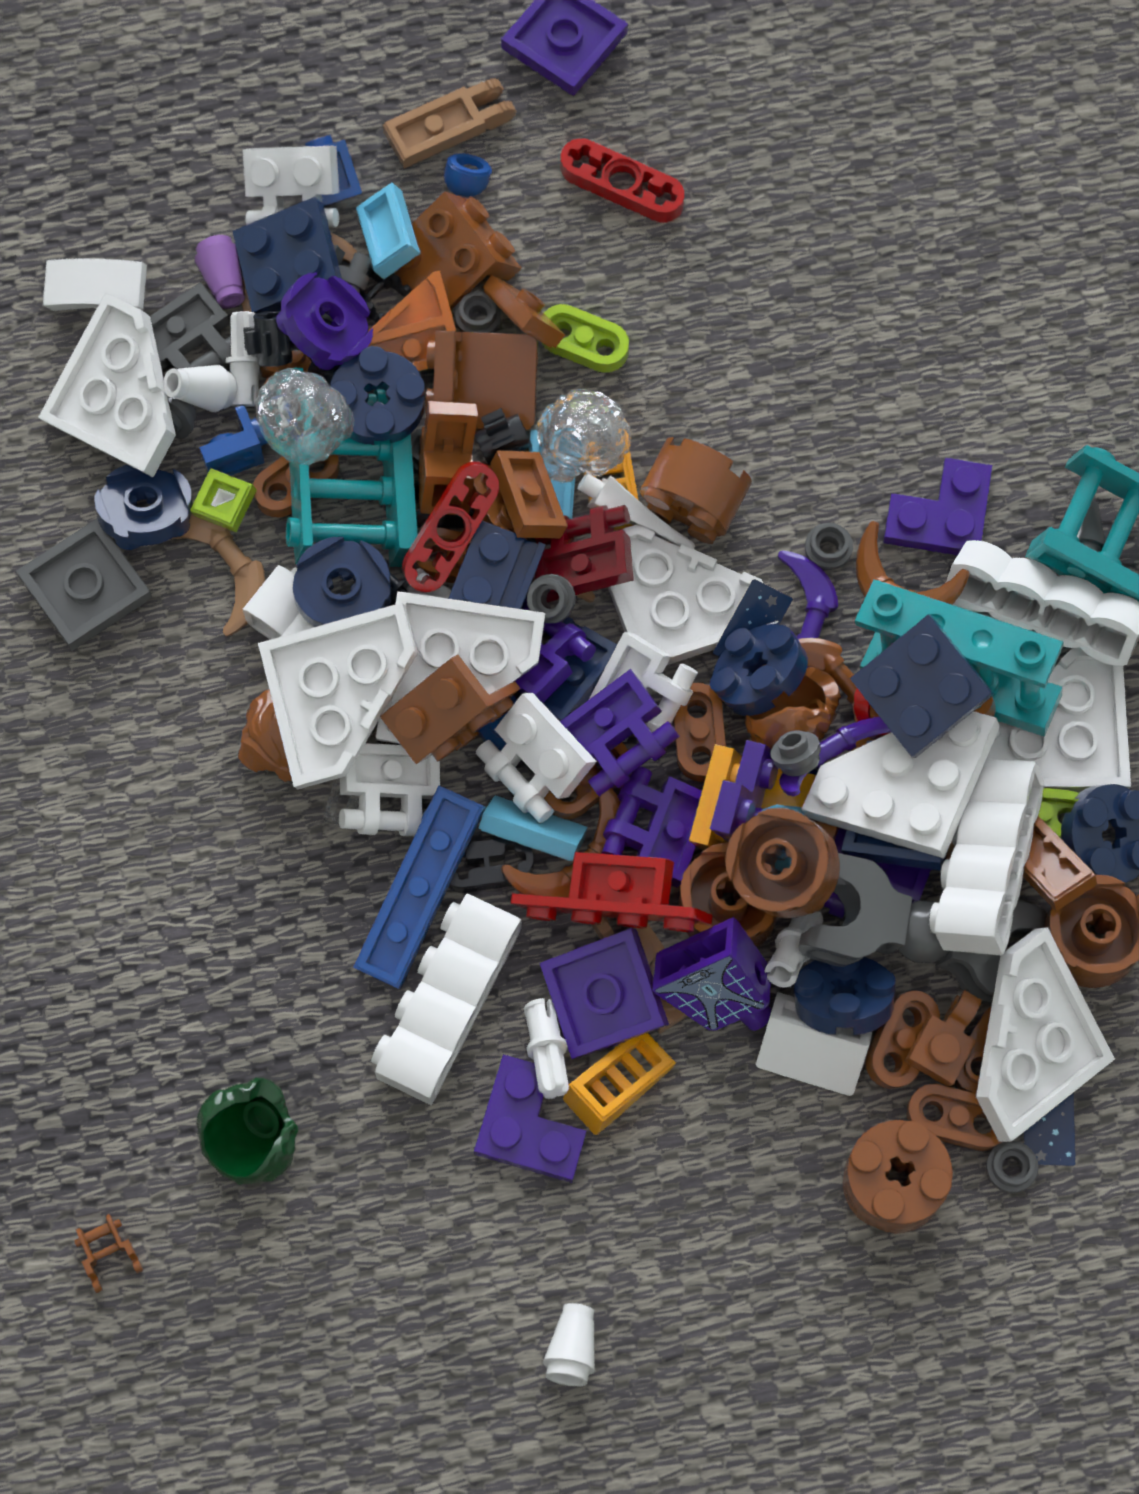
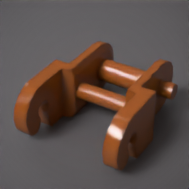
(101, 1231)

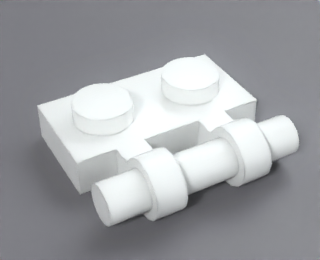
(290, 172)
(648, 665)
(545, 748)
(387, 772)

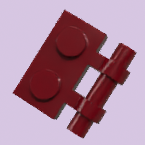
(594, 561)

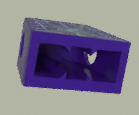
(715, 978)

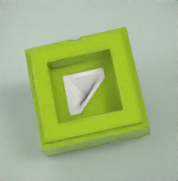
(223, 500)

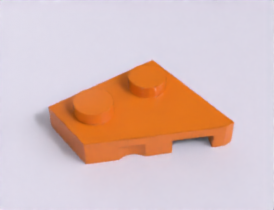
(414, 321)

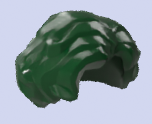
(247, 1132)

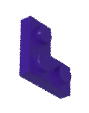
(943, 523)
(744, 798)
(517, 1134)

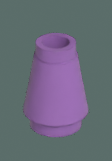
(221, 269)

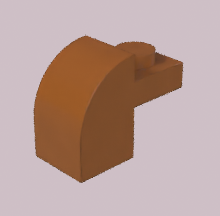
(443, 448)

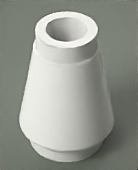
(202, 386)
(572, 1347)

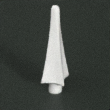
(613, 494)

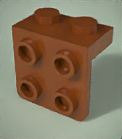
(460, 245)
(485, 371)
(445, 711)

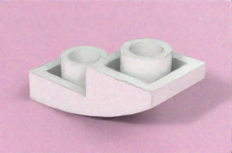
(85, 281)

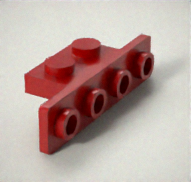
(618, 888)

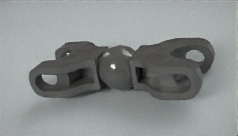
(888, 921)

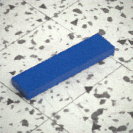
(419, 887)

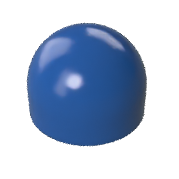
(466, 181)

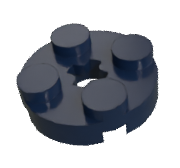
(403, 389)
(148, 525)
(349, 561)
(737, 672)
(1090, 816)
(862, 997)

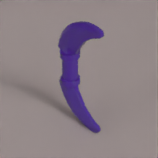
(818, 592)
(842, 740)

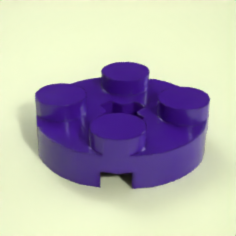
(302, 320)

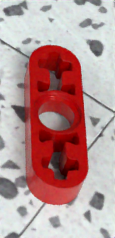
(615, 162)
(421, 552)

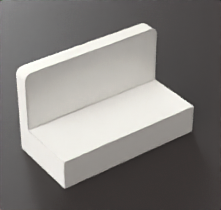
(810, 1055)

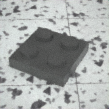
(84, 584)

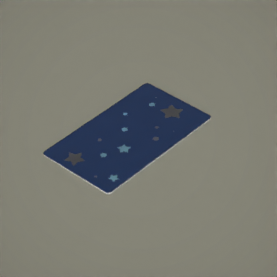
(757, 608)
(1054, 1135)

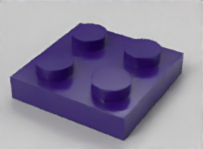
(564, 40)
(604, 993)

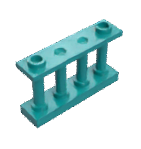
(392, 489)
(1061, 547)
(1005, 656)

